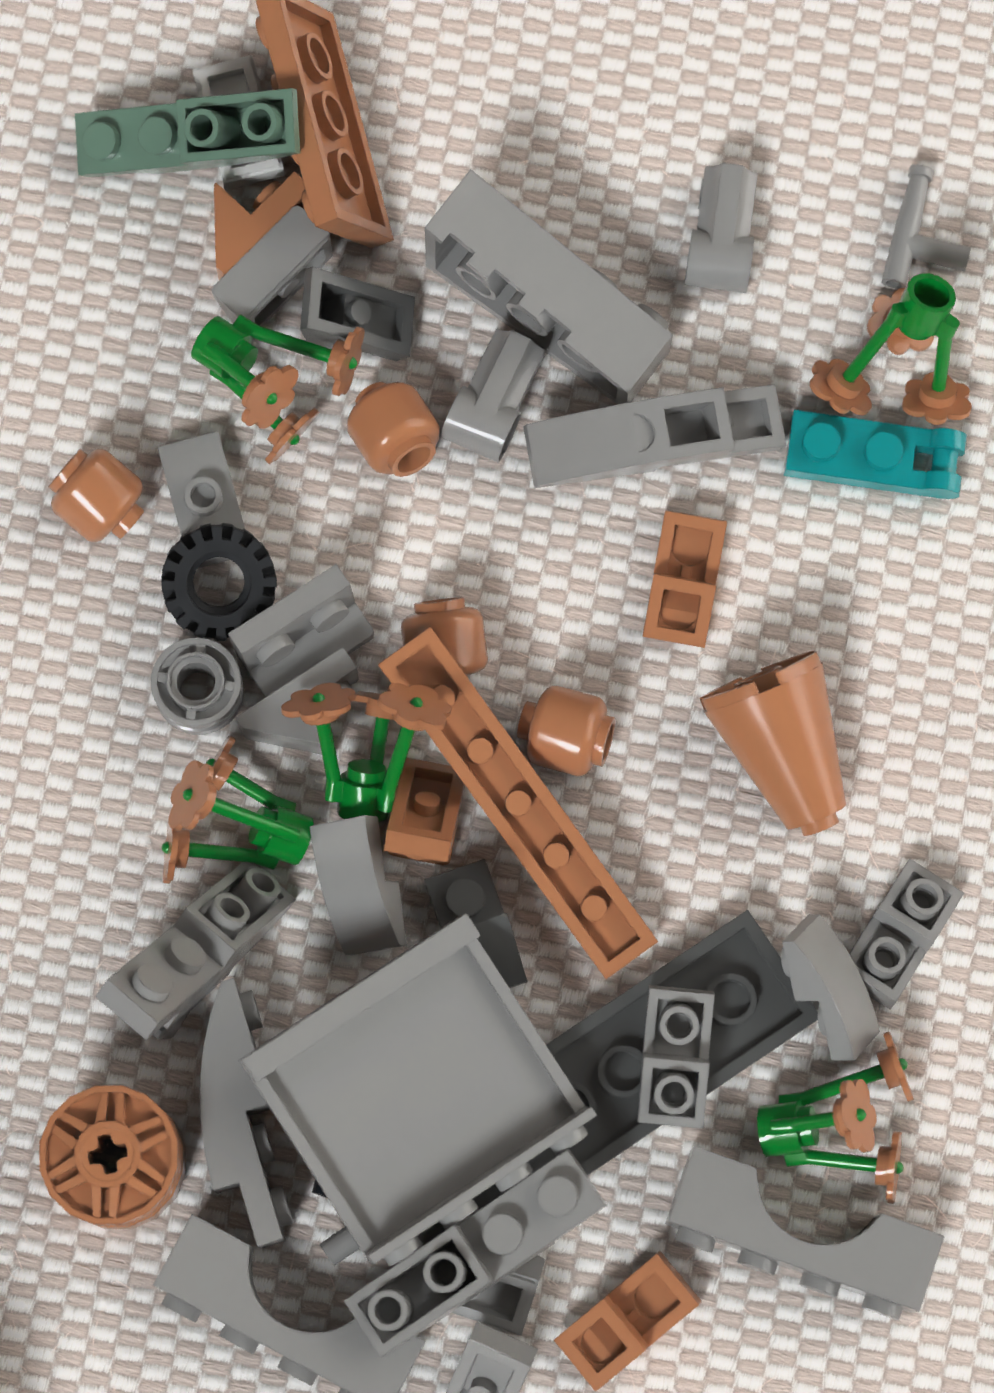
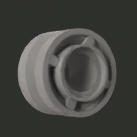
(192, 657)

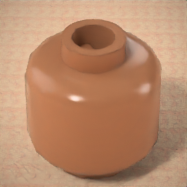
(393, 428)
(97, 495)
(457, 628)
(567, 731)

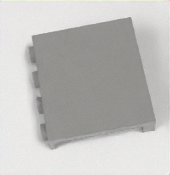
(418, 1092)

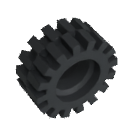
(207, 543)

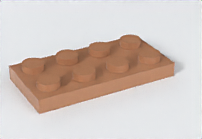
(334, 150)

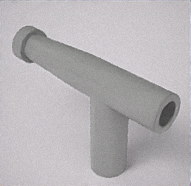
(907, 242)

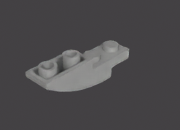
(654, 434)
(197, 950)
(227, 1099)
(475, 1254)

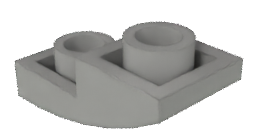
(353, 884)
(903, 931)
(826, 973)
(675, 1056)

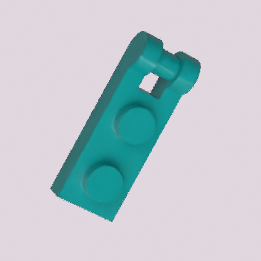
(873, 454)

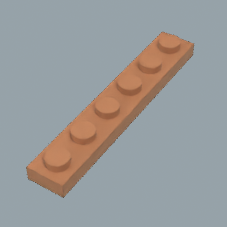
(524, 809)

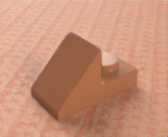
(239, 230)
(425, 812)

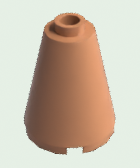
(784, 739)

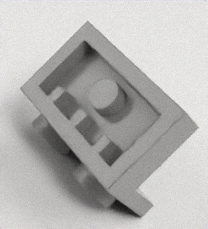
(301, 631)

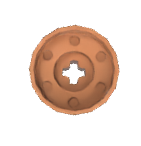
(145, 1178)

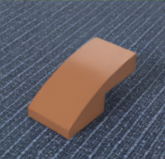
(684, 578)
(627, 1321)

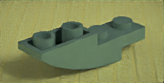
(188, 134)

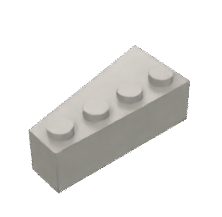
(544, 290)

